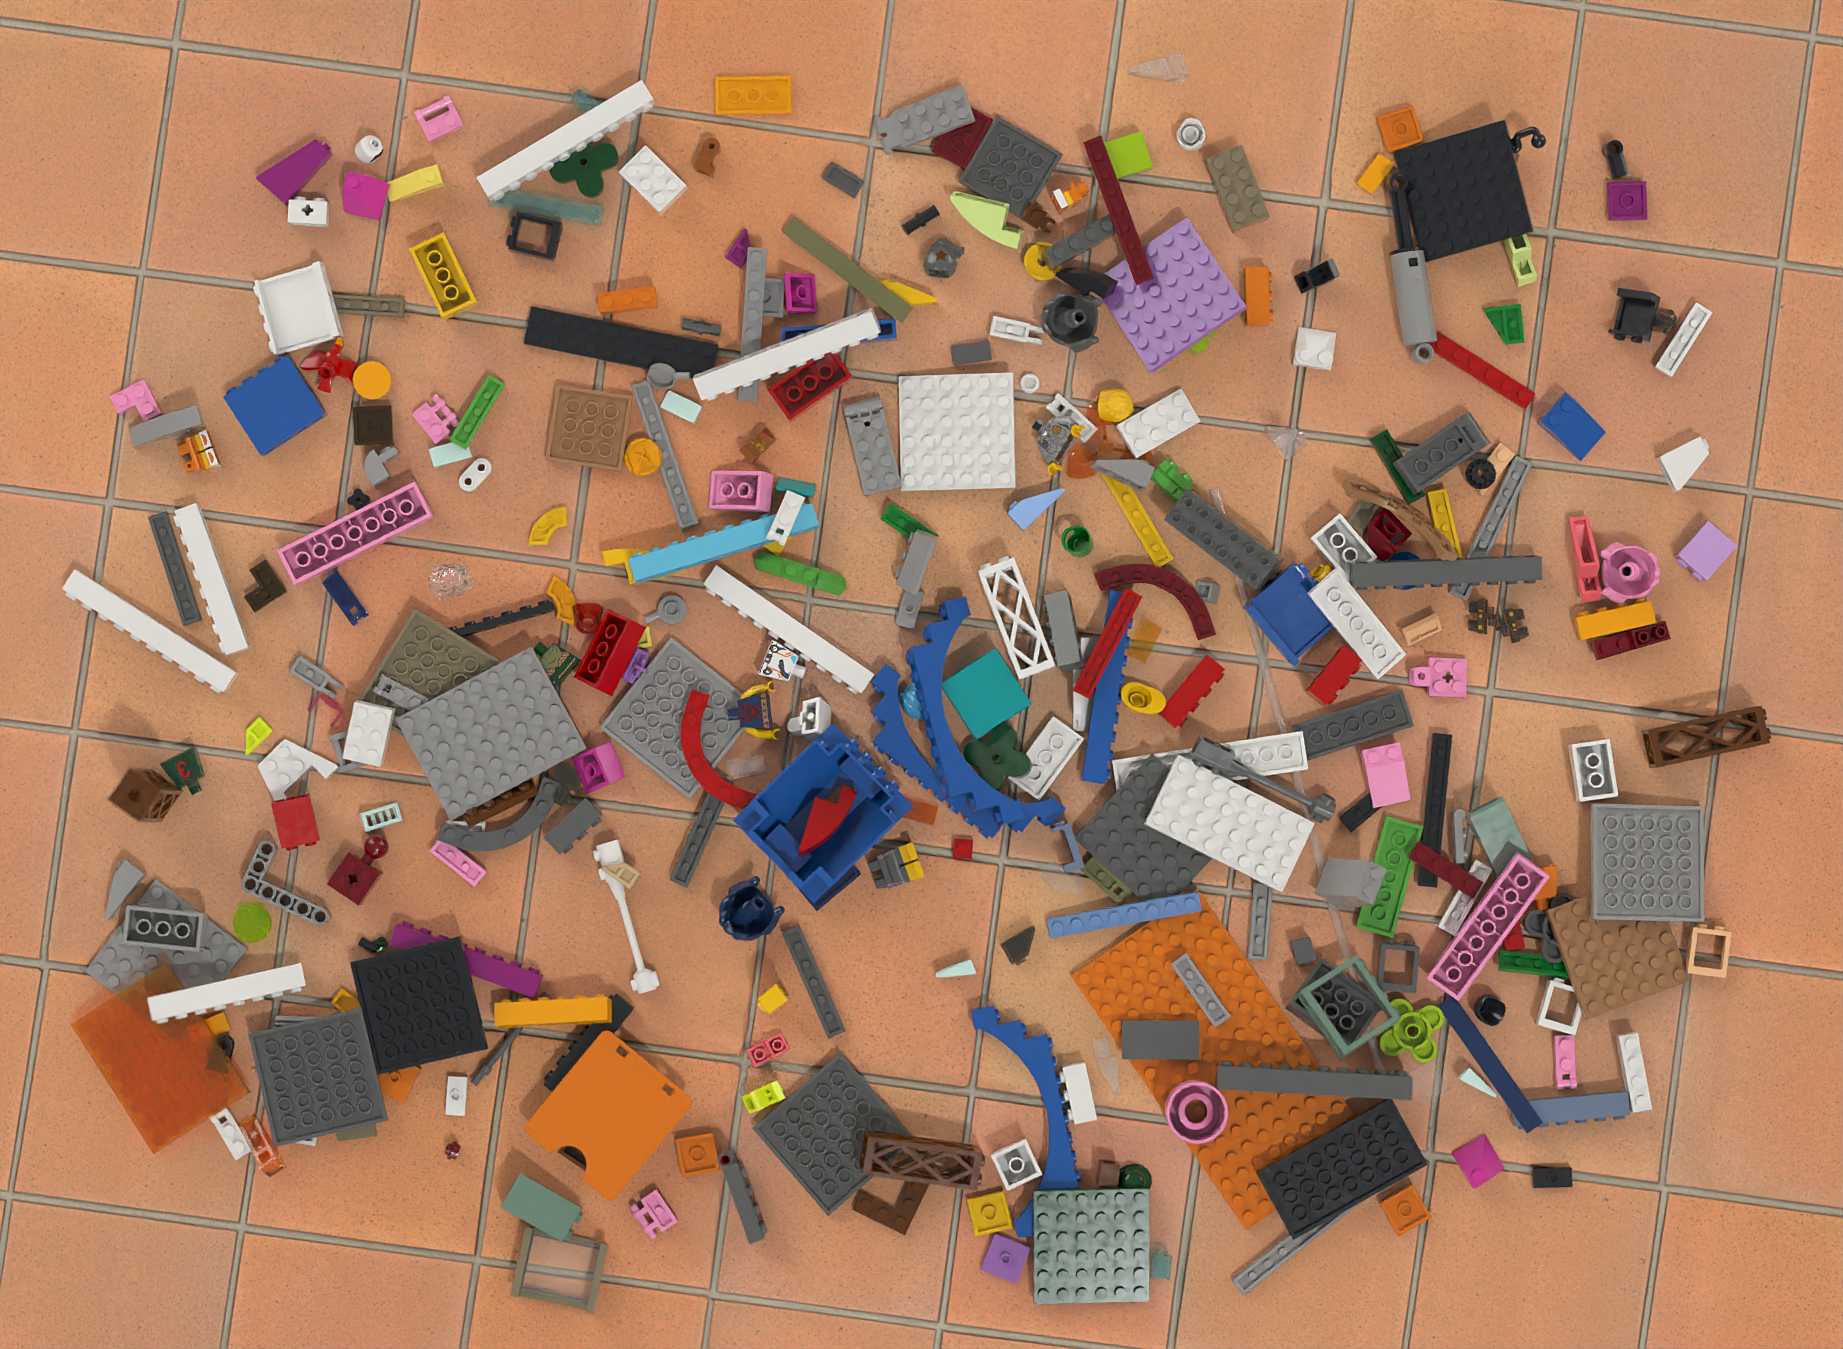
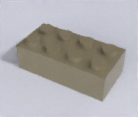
(1237, 188)

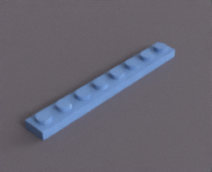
(1124, 914)

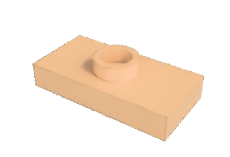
(1422, 629)

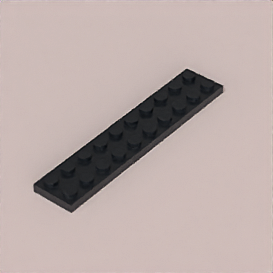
(617, 342)

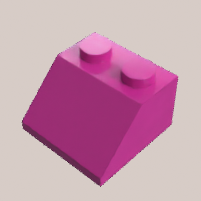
(598, 767)

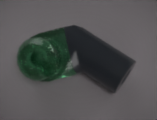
(373, 946)

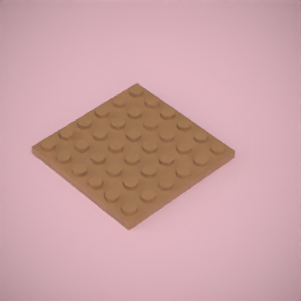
(1614, 959)

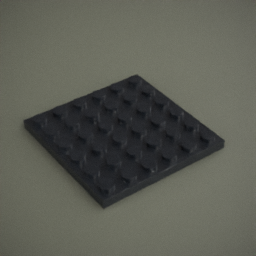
(1464, 191)
(419, 1005)

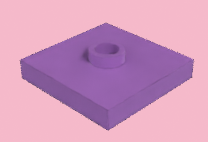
(1005, 1258)

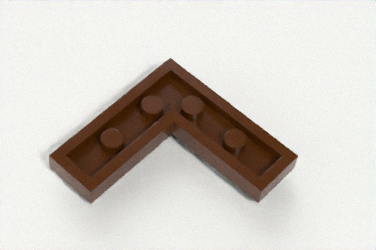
(896, 1219)

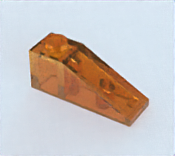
(261, 1146)

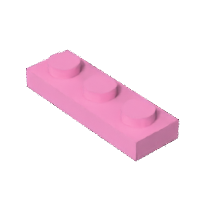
(459, 862)

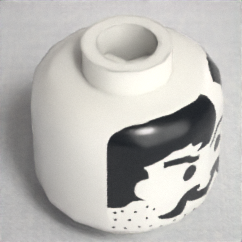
(369, 149)

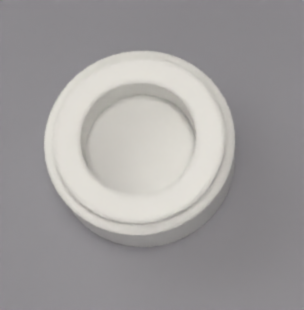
(1029, 383)

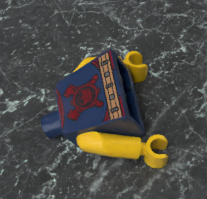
(755, 712)

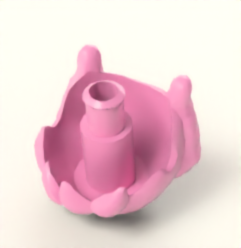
(1628, 572)

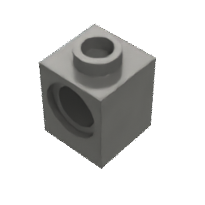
(1303, 951)

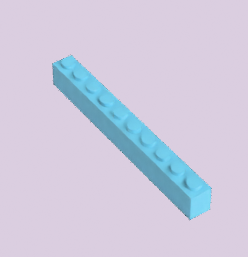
(714, 545)

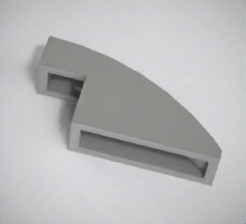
(166, 426)

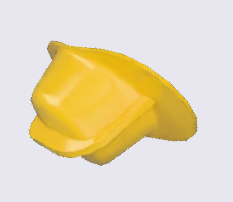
(1142, 698)

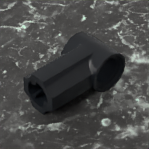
(1615, 161)

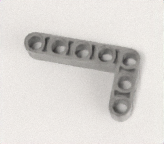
(278, 892)

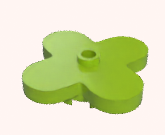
(1419, 1043)

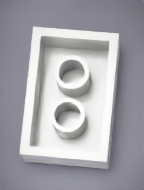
(653, 180)
(1341, 545)
(368, 733)
(1593, 770)

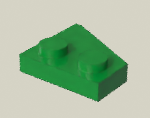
(1507, 322)

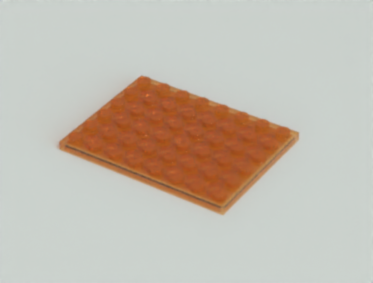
(164, 1072)

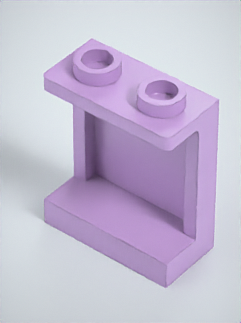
(1705, 552)

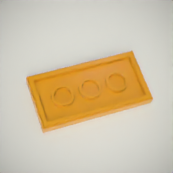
(753, 95)

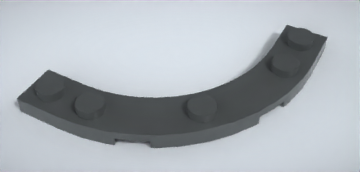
(509, 834)

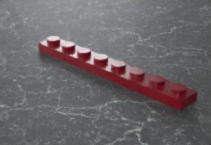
(1118, 210)

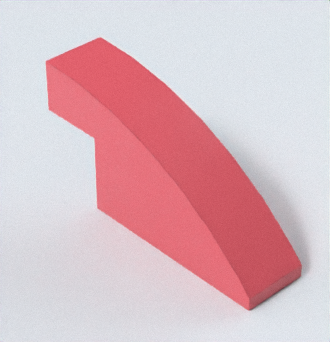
(1585, 559)

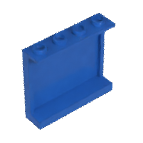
(274, 405)
(1288, 612)

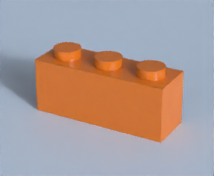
(1257, 296)
(627, 300)

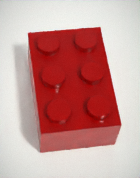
(1334, 676)

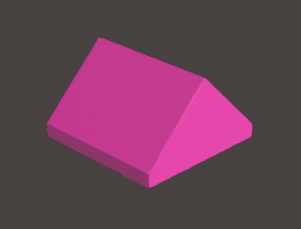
(800, 293)

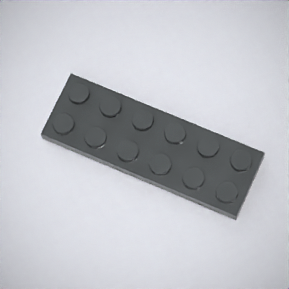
(1355, 724)

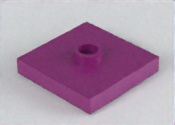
(1627, 201)

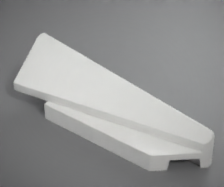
(1081, 705)

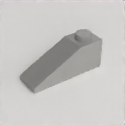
(1132, 472)
(123, 885)

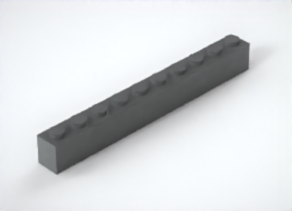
(1439, 572)

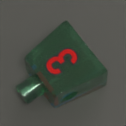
(185, 770)

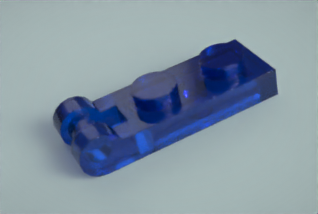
(344, 597)

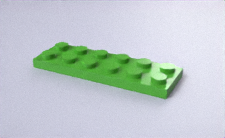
(1392, 852)

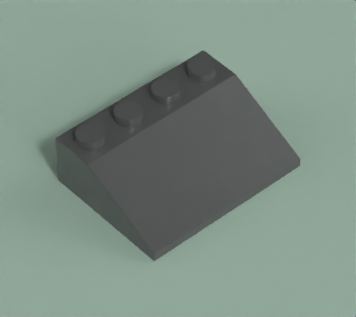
(1343, 1002)

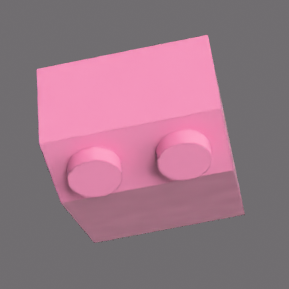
(741, 491)
(1385, 774)

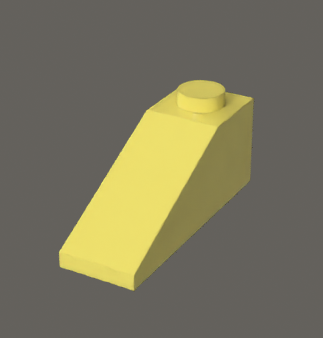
(415, 183)

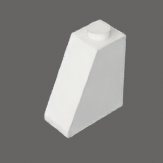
(1682, 462)

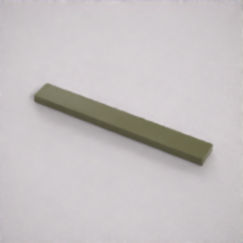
(848, 270)

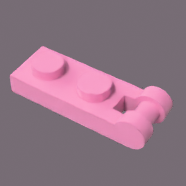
(1564, 1061)

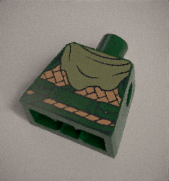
(556, 662)

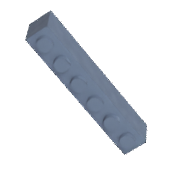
(1580, 1108)

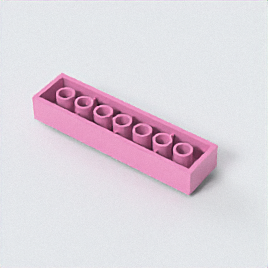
(355, 534)
(1487, 926)

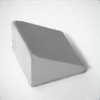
(1208, 591)

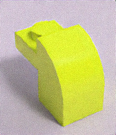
(763, 1097)

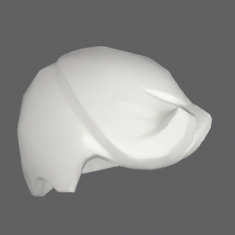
(1191, 135)

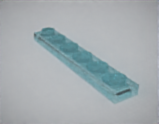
(550, 207)

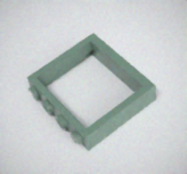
(1325, 1024)

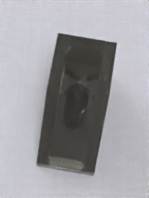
(1019, 946)

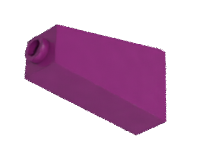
(295, 171)

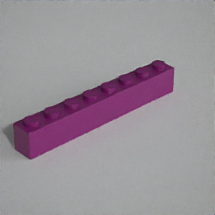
(481, 965)

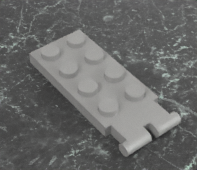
(925, 119)

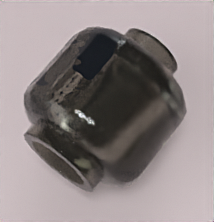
(1664, 320)

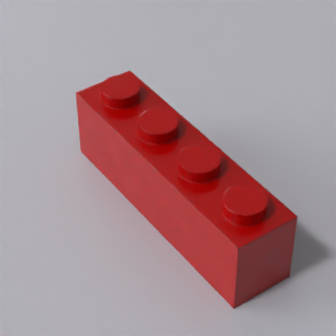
(1191, 690)

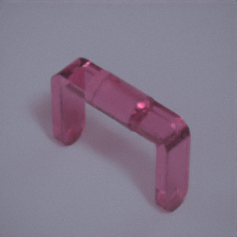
(330, 702)

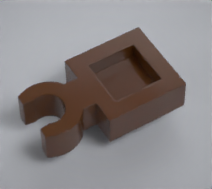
(1036, 217)

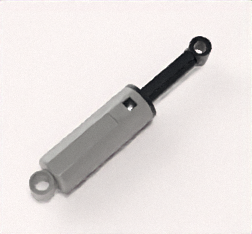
(1410, 279)

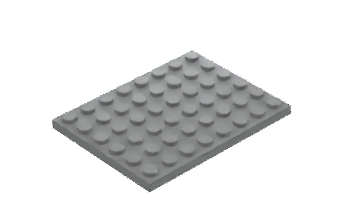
(491, 733)

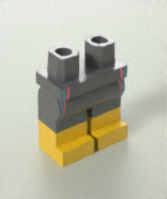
(891, 868)

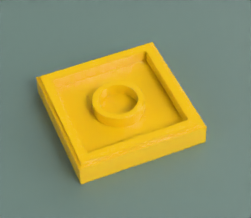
(989, 1213)

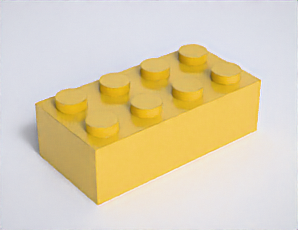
(443, 276)

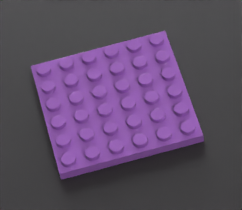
(1177, 306)

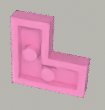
(139, 396)

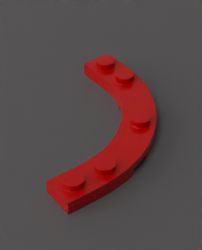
(697, 761)

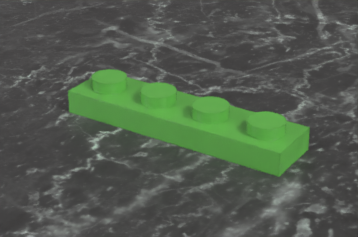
(477, 412)

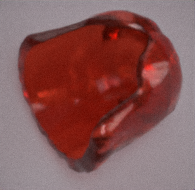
(587, 610)

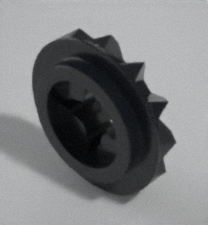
(1471, 472)

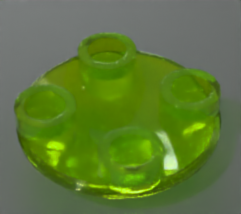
(252, 923)

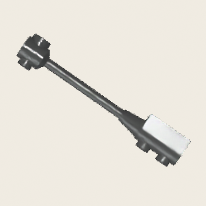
(1222, 760)

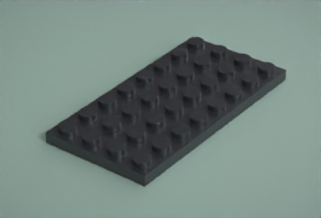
(1341, 1168)

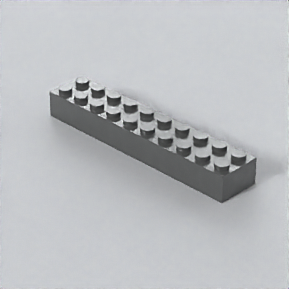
(1314, 1081)

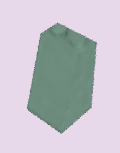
(1496, 833)
(542, 1208)

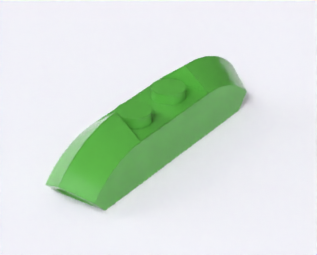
(800, 573)

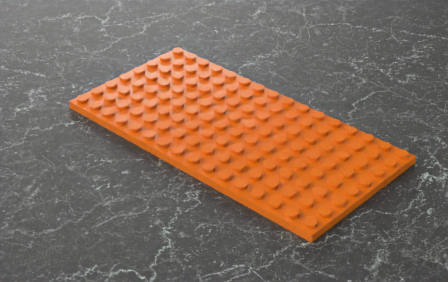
(1140, 984)

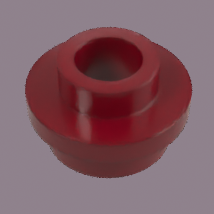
(452, 1150)

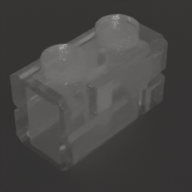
(746, 767)

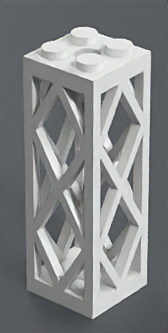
(998, 571)

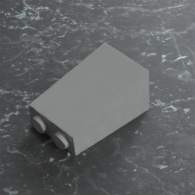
(1350, 882)

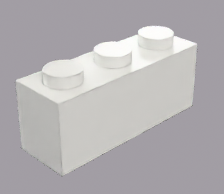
(1078, 1093)

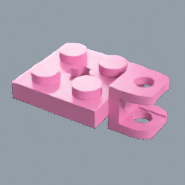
(1432, 677)

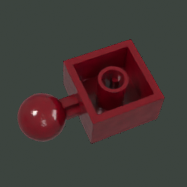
(341, 881)

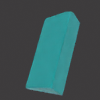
(798, 487)

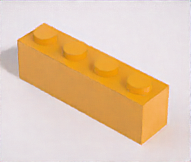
(1614, 620)

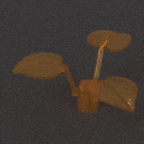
(1082, 457)

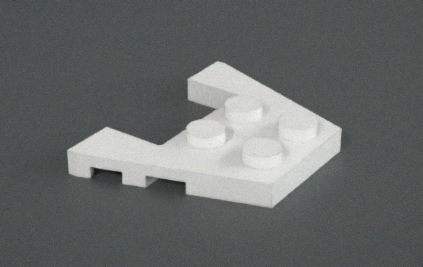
(288, 764)

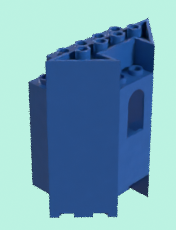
(781, 811)

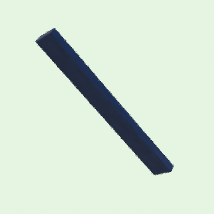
(1490, 1064)

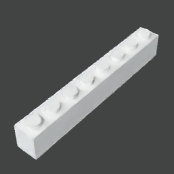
(212, 579)
(226, 992)

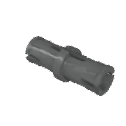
(701, 327)

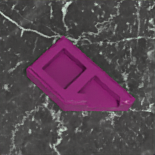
(739, 250)

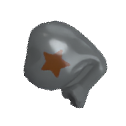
(941, 259)

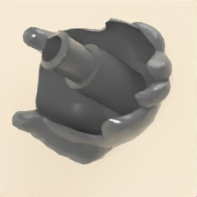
(1072, 320)

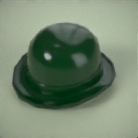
(1134, 1176)

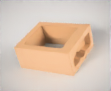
(1701, 928)

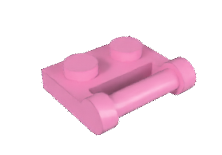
(441, 124)

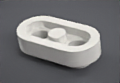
(475, 475)

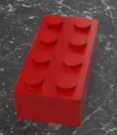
(809, 385)
(609, 652)

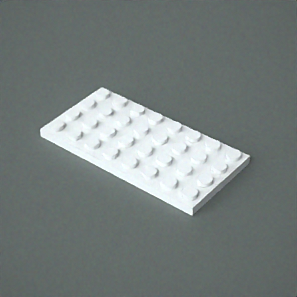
(1229, 823)

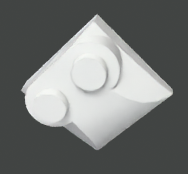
(1314, 349)

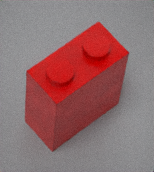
(295, 821)

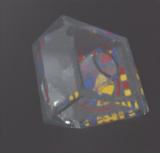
(1286, 440)

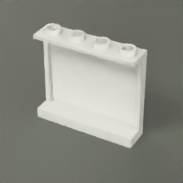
(298, 309)

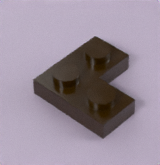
(269, 587)

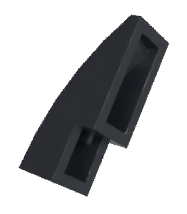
(1088, 281)

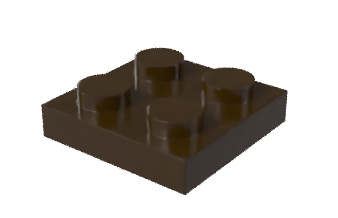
(373, 425)

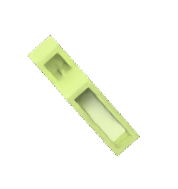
(988, 218)
(1519, 256)

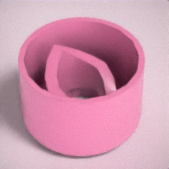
(1199, 1131)

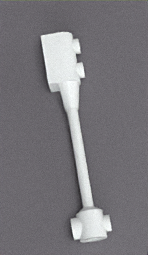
(610, 854)

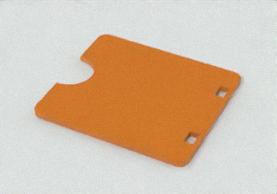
(609, 1112)

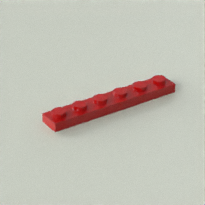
(1482, 371)
(1107, 643)

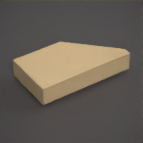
(623, 873)

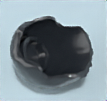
(1489, 1009)

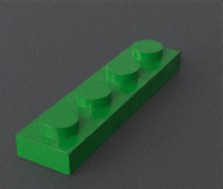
(1530, 964)

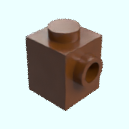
(1107, 1173)

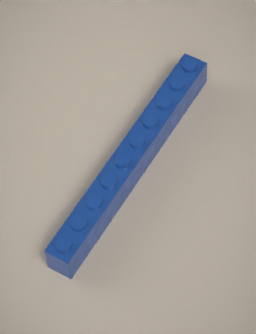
(1104, 707)

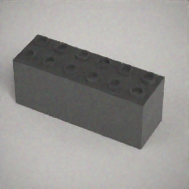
(1223, 539)

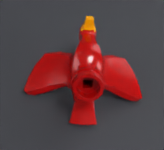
(330, 365)

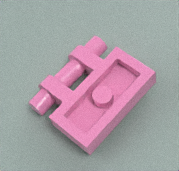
(432, 423)
(658, 1210)

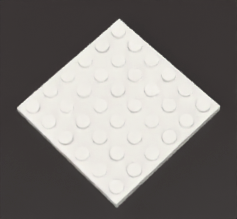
(957, 432)

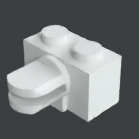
(812, 721)

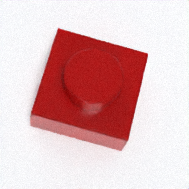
(963, 848)

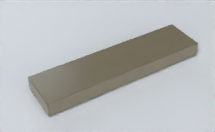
(369, 305)

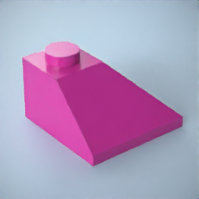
(364, 195)
(1478, 1161)

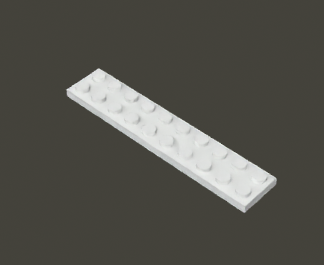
(1260, 755)

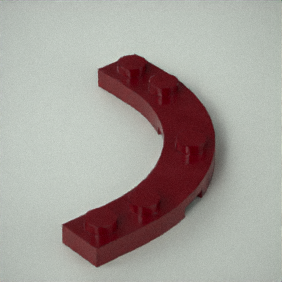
(1167, 581)

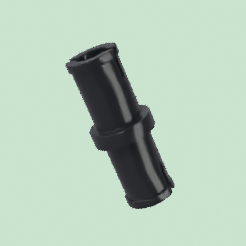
(920, 220)

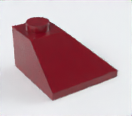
(1386, 534)

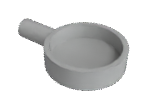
(664, 376)
(670, 610)

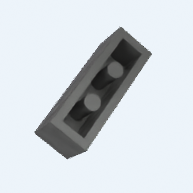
(573, 826)

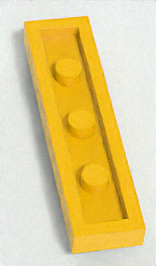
(1443, 517)

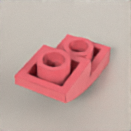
(767, 1050)

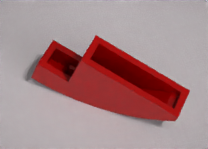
(825, 820)

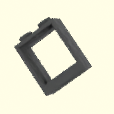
(1408, 946)

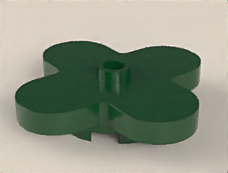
(588, 177)
(1010, 762)

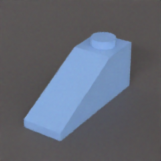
(1031, 508)

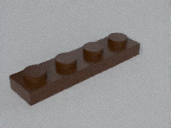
(500, 803)

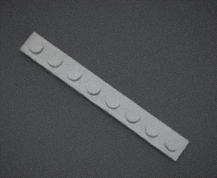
(753, 313)

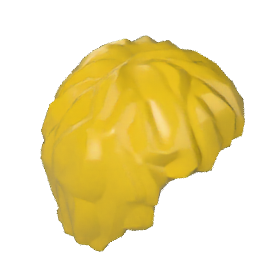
(1115, 405)

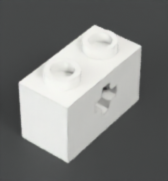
(317, 218)

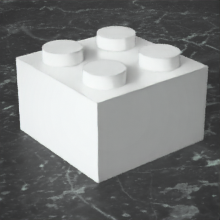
(1016, 1164)

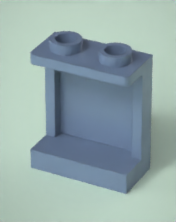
(1072, 844)

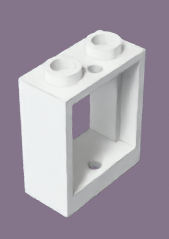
(1544, 1006)

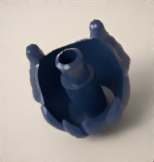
(748, 912)

